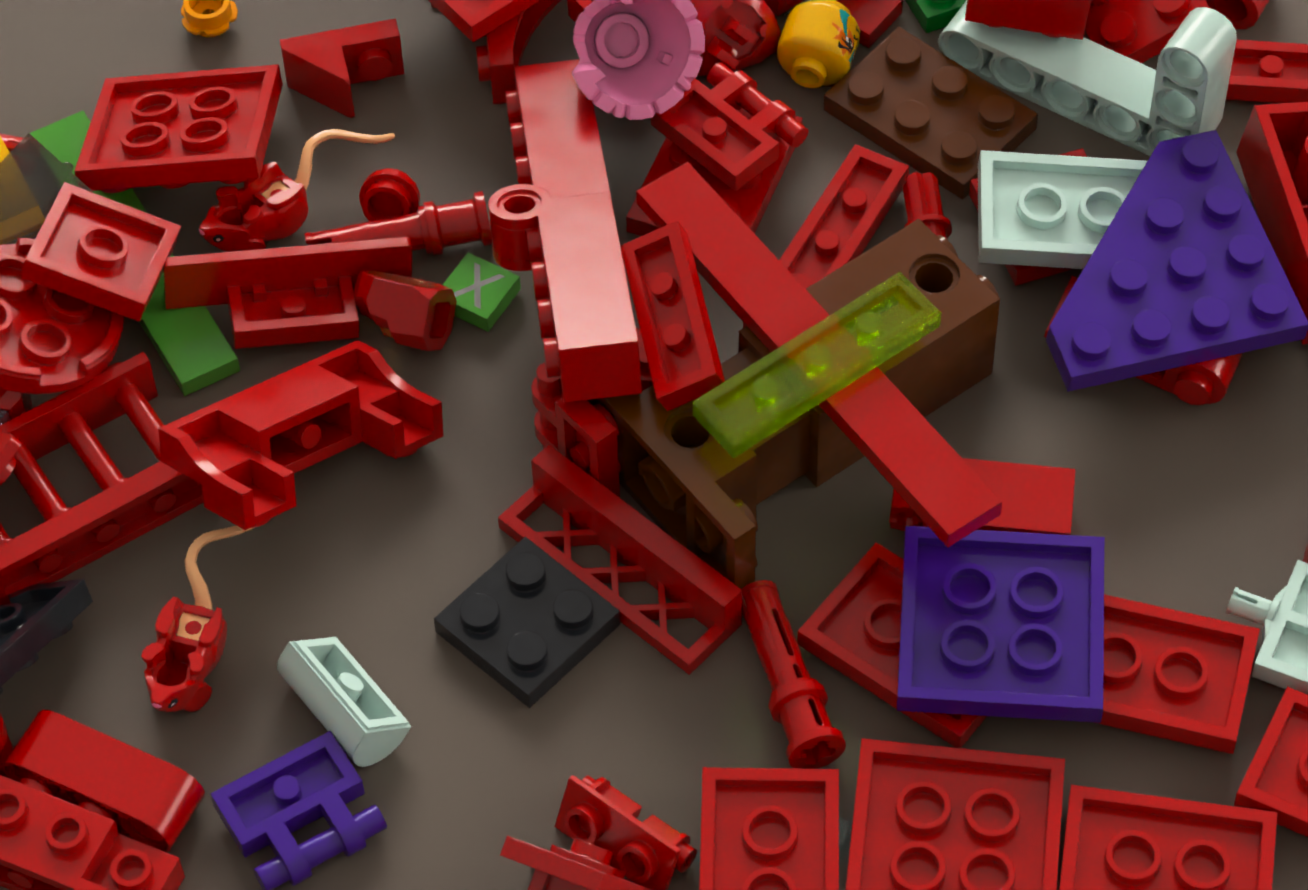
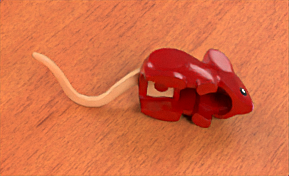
(269, 205)
(187, 640)

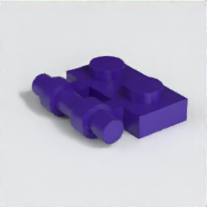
(289, 795)

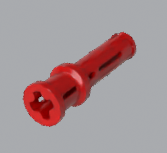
(428, 228)
(795, 697)

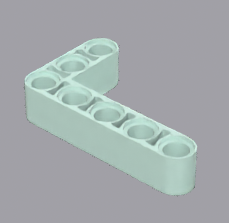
(1104, 86)

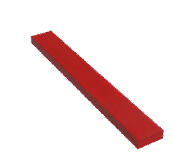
(778, 309)

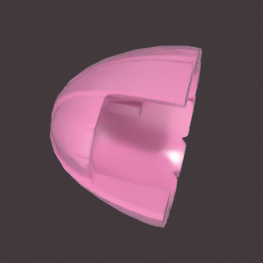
(637, 54)

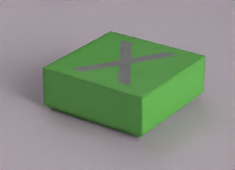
(482, 290)

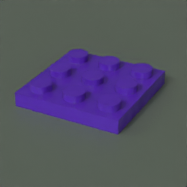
(1002, 625)

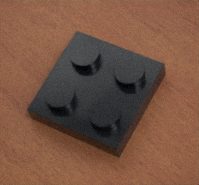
(527, 622)

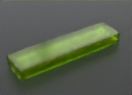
(816, 364)

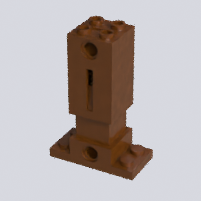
(710, 498)

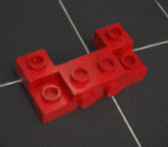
(261, 436)
(73, 846)

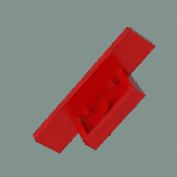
(284, 291)

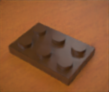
(928, 110)

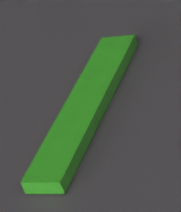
(183, 337)

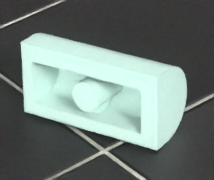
(343, 698)

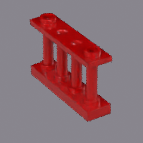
(110, 518)

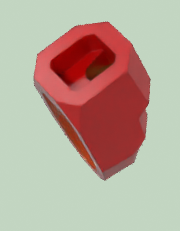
(407, 308)

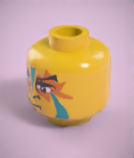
(818, 41)

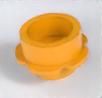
(208, 17)

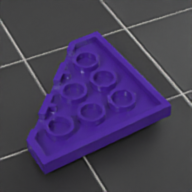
(1175, 275)

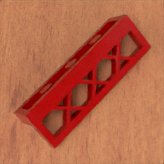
(640, 546)

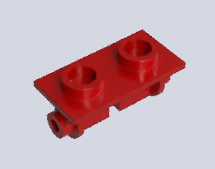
(607, 819)

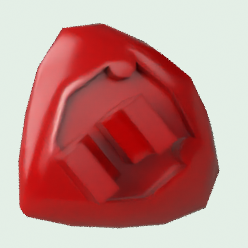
(736, 32)

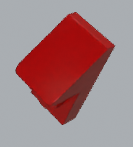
(331, 60)

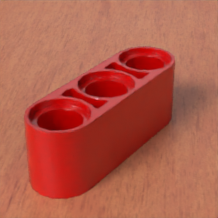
(79, 764)

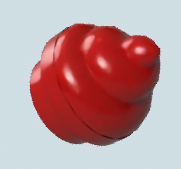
(388, 194)

